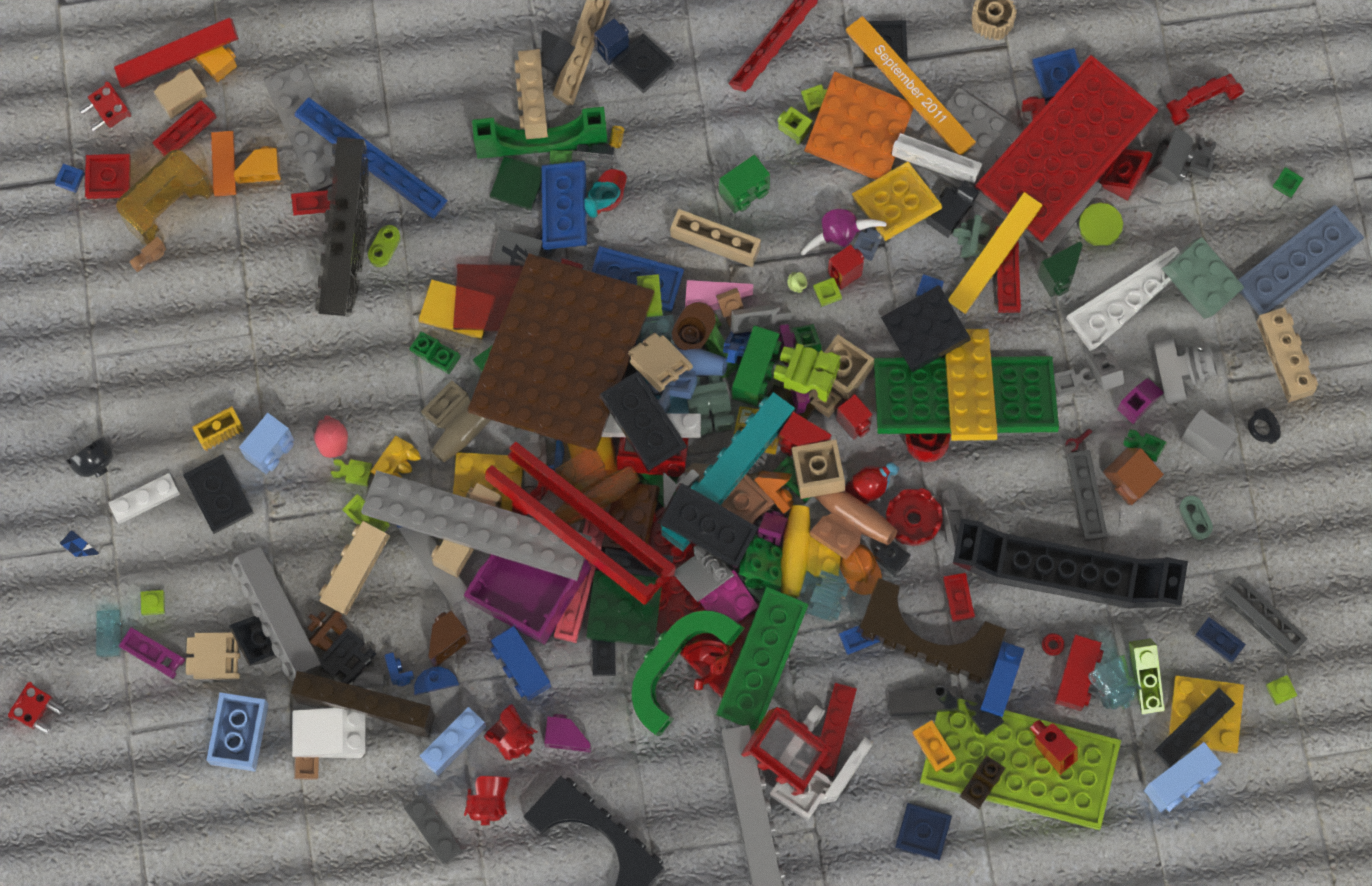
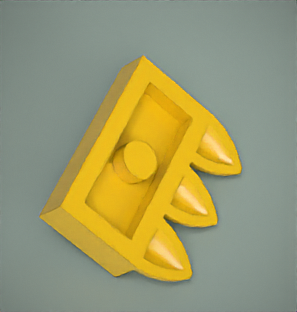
(395, 458)

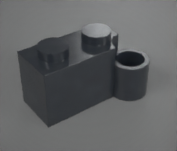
(955, 206)

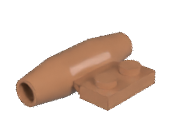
(847, 522)

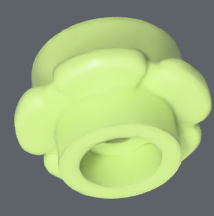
(797, 282)

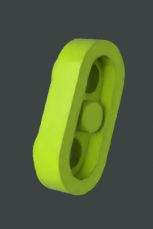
(384, 245)

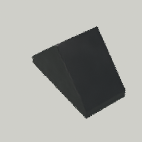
(554, 52)

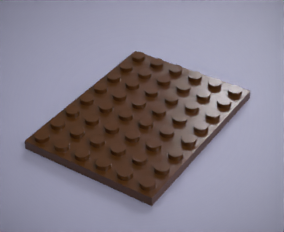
(560, 350)

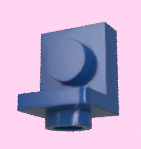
(394, 667)

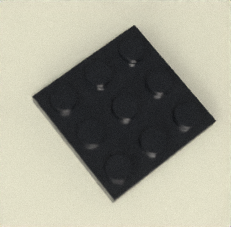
(925, 328)

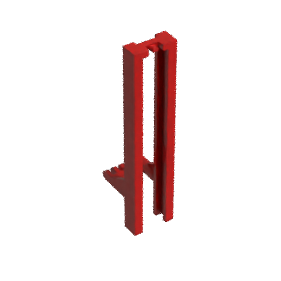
(548, 479)

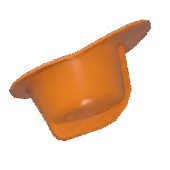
(860, 570)

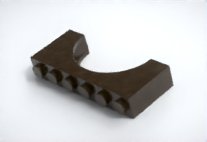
(884, 623)
(323, 692)

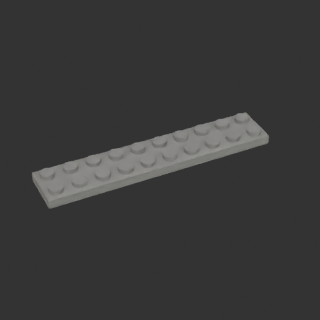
(470, 524)

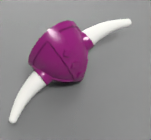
(840, 228)

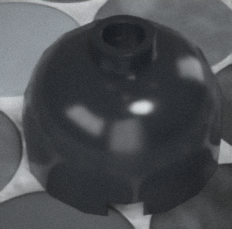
(92, 459)

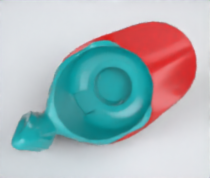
(606, 193)

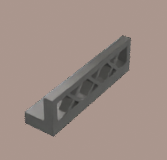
(1259, 621)

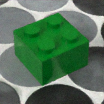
(744, 184)

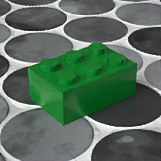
(756, 366)

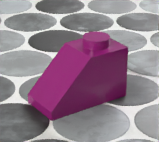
(772, 527)
(564, 734)

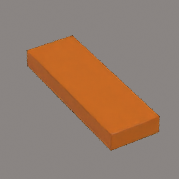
(223, 163)

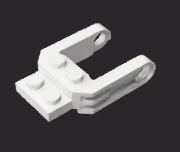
(820, 788)

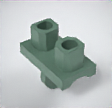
(968, 236)

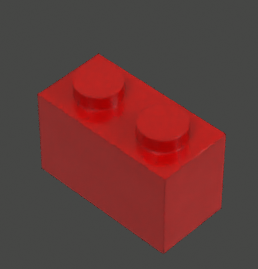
(846, 266)
(854, 417)

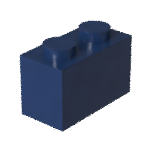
(611, 40)

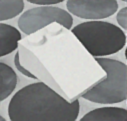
(328, 733)

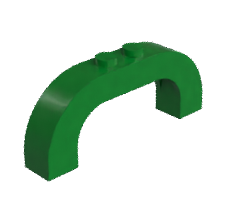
(664, 654)

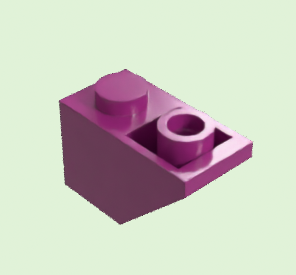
(1139, 400)

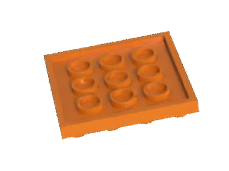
(858, 126)

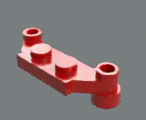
(1197, 95)

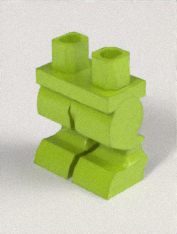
(804, 368)

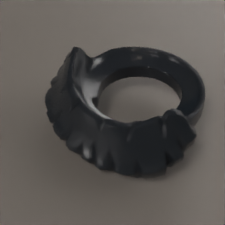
(1265, 415)

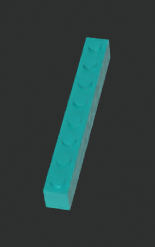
(740, 456)

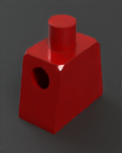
(1055, 746)

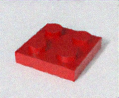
(107, 175)

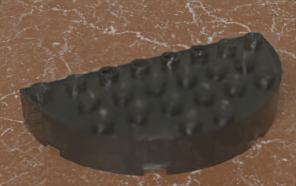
(346, 229)

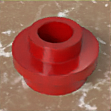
(1055, 638)

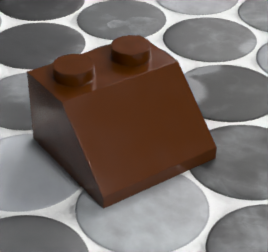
(446, 638)

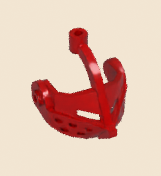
(702, 651)

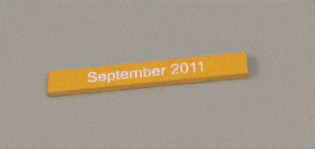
(910, 86)

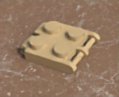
(658, 360)
(212, 656)

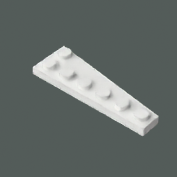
(1113, 308)

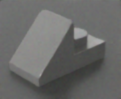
(670, 486)

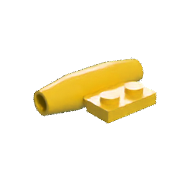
(803, 553)

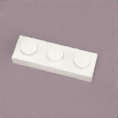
(144, 498)

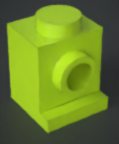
(794, 117)

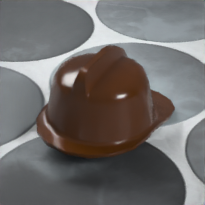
(693, 326)

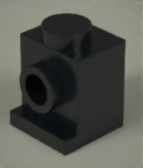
(895, 563)

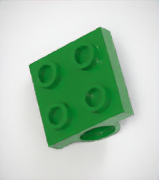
(762, 565)

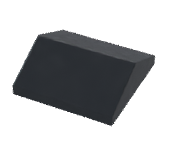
(252, 641)

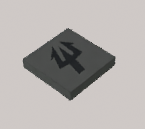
(514, 248)

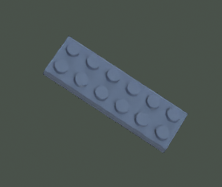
(1299, 260)

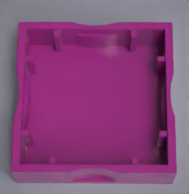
(523, 595)

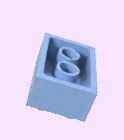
(237, 732)
(1183, 778)

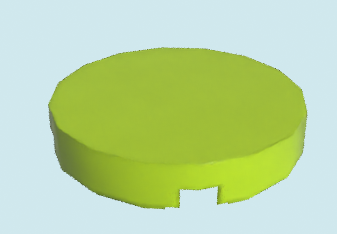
(1100, 224)

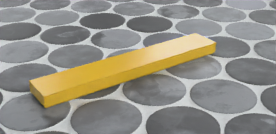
(995, 253)

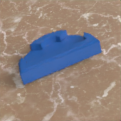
(434, 679)

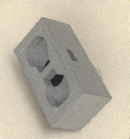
(1105, 368)

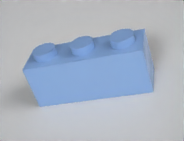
(453, 741)

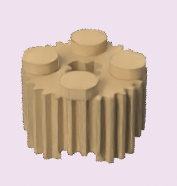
(990, 25)

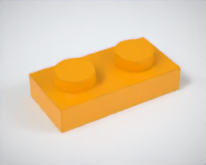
(934, 746)

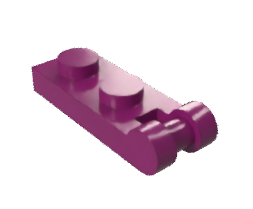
(151, 652)

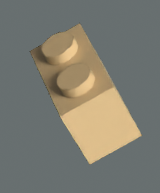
(180, 93)

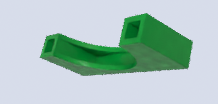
(499, 141)

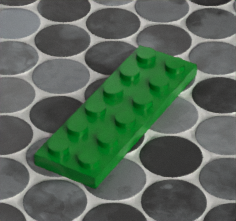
(762, 659)

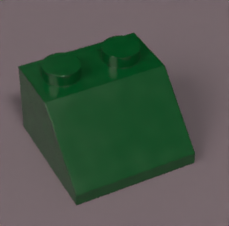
(1058, 270)

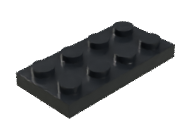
(643, 421)
(708, 525)

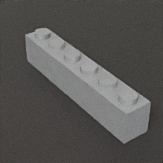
(275, 613)

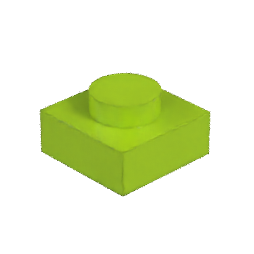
(827, 292)
(152, 602)
(1281, 690)

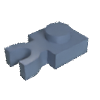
(868, 243)

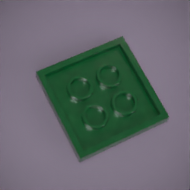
(619, 615)

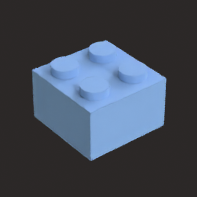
(267, 444)

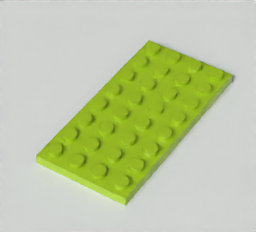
(1029, 778)

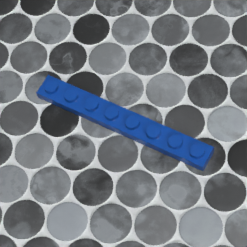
(378, 162)

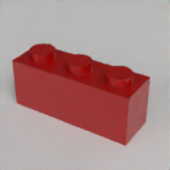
(1075, 682)

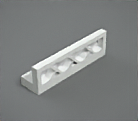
(936, 159)

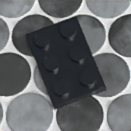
(218, 494)

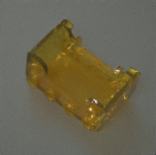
(158, 190)

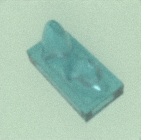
(108, 633)

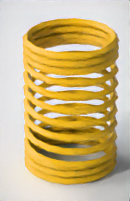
(614, 143)

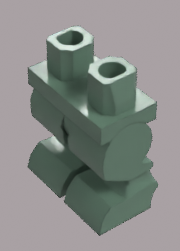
(712, 398)

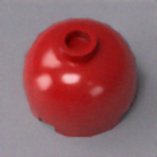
(927, 446)

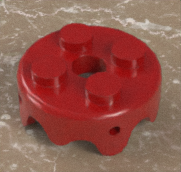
(919, 502)

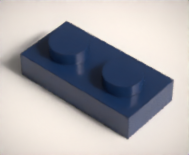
(1220, 640)

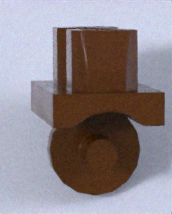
(332, 622)

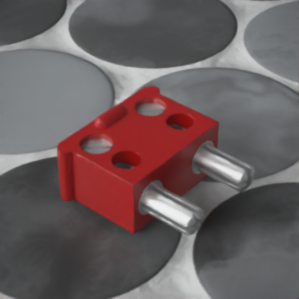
(108, 105)
(28, 705)

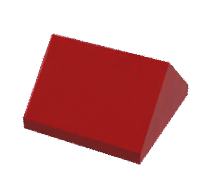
(1126, 172)

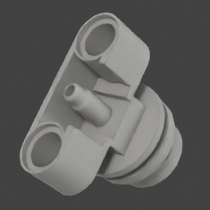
(1175, 368)

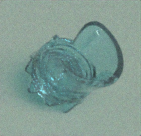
(1114, 684)

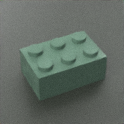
(1202, 278)

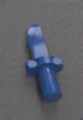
(559, 454)

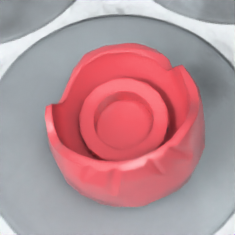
(331, 437)

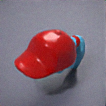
(871, 482)

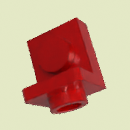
(1033, 104)

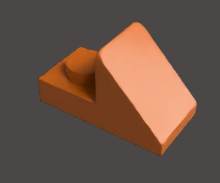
(772, 485)

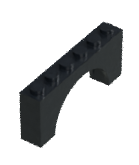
(566, 804)

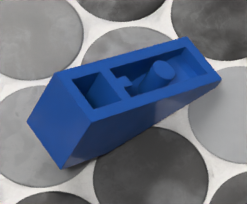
(1002, 679)

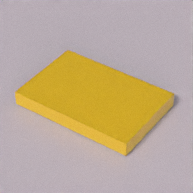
(439, 309)

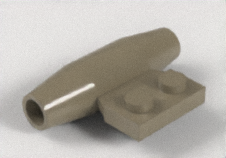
(451, 413)

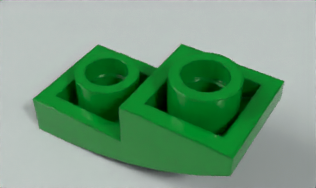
(435, 353)

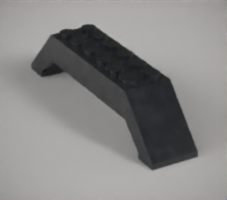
(1069, 569)

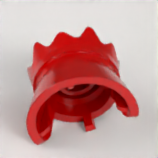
(511, 734)
(490, 799)

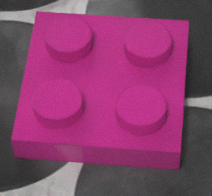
(730, 599)

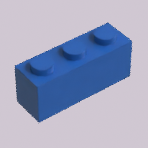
(520, 664)

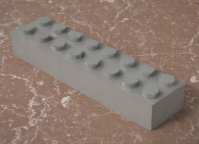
(752, 810)

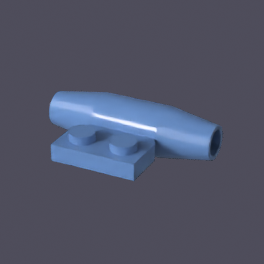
(703, 364)

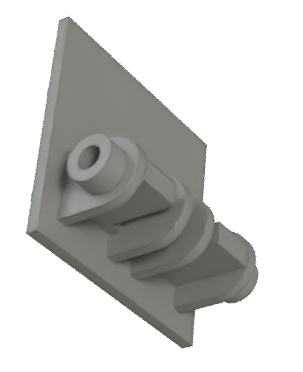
(702, 573)

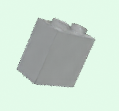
(1210, 437)

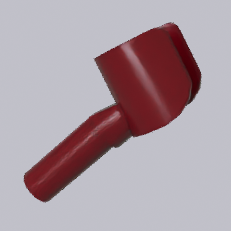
(1078, 440)

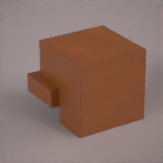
(1132, 474)

